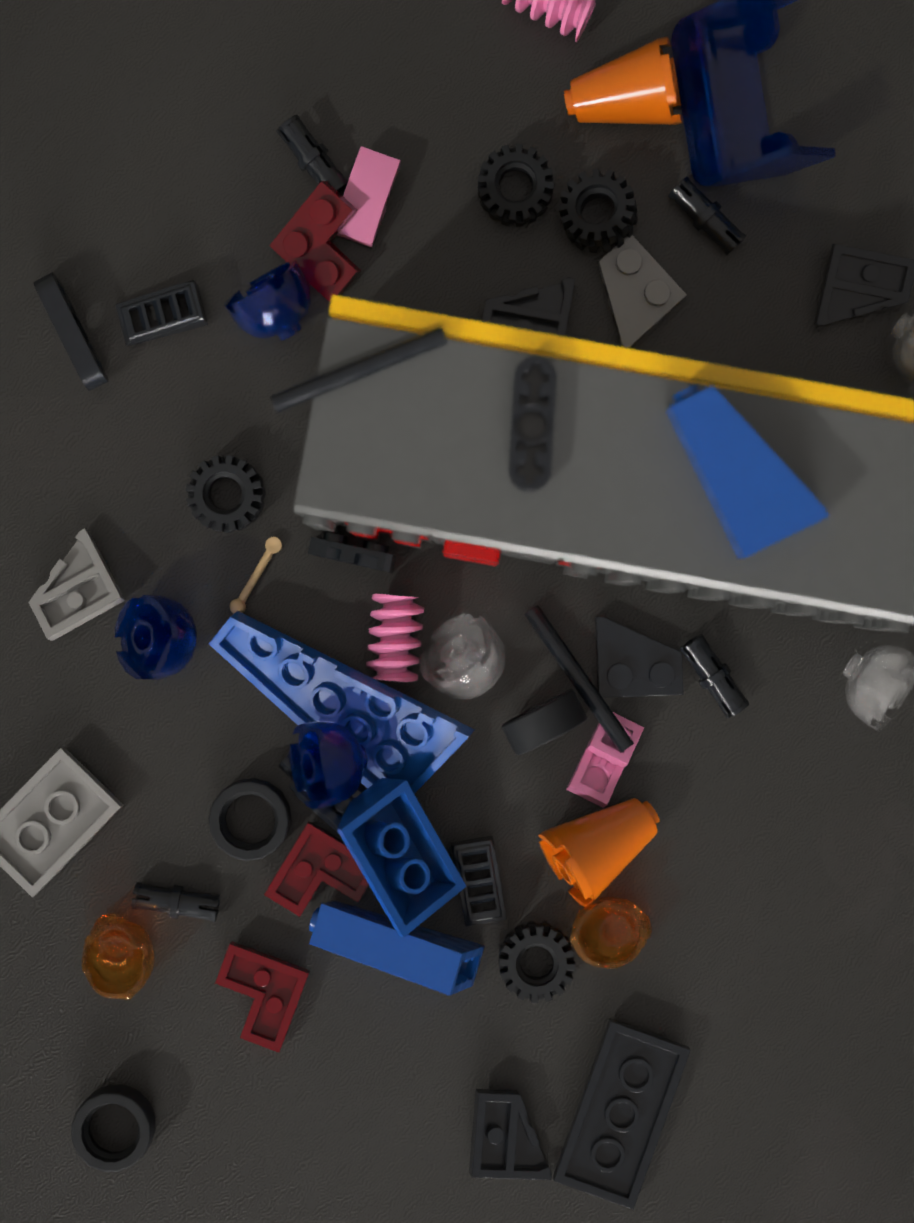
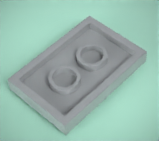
(52, 820)

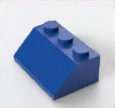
(399, 853)

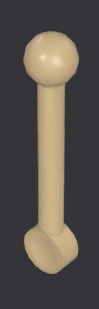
(273, 546)

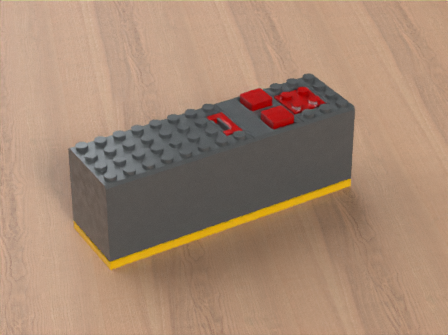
(429, 456)

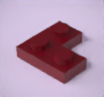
(309, 240)
(314, 859)
(272, 984)

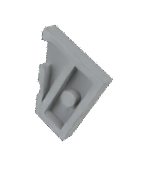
(637, 290)
(76, 589)

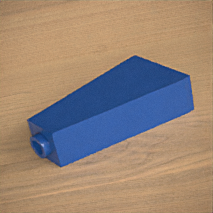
(741, 475)
(420, 957)

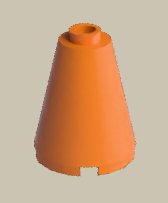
(628, 89)
(598, 846)

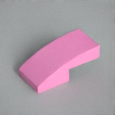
(369, 192)
(603, 764)

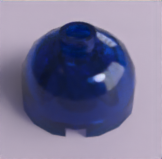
(272, 303)
(155, 637)
(326, 763)

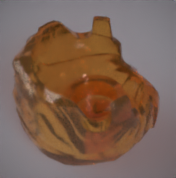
(610, 932)
(117, 957)

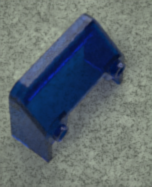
(725, 97)

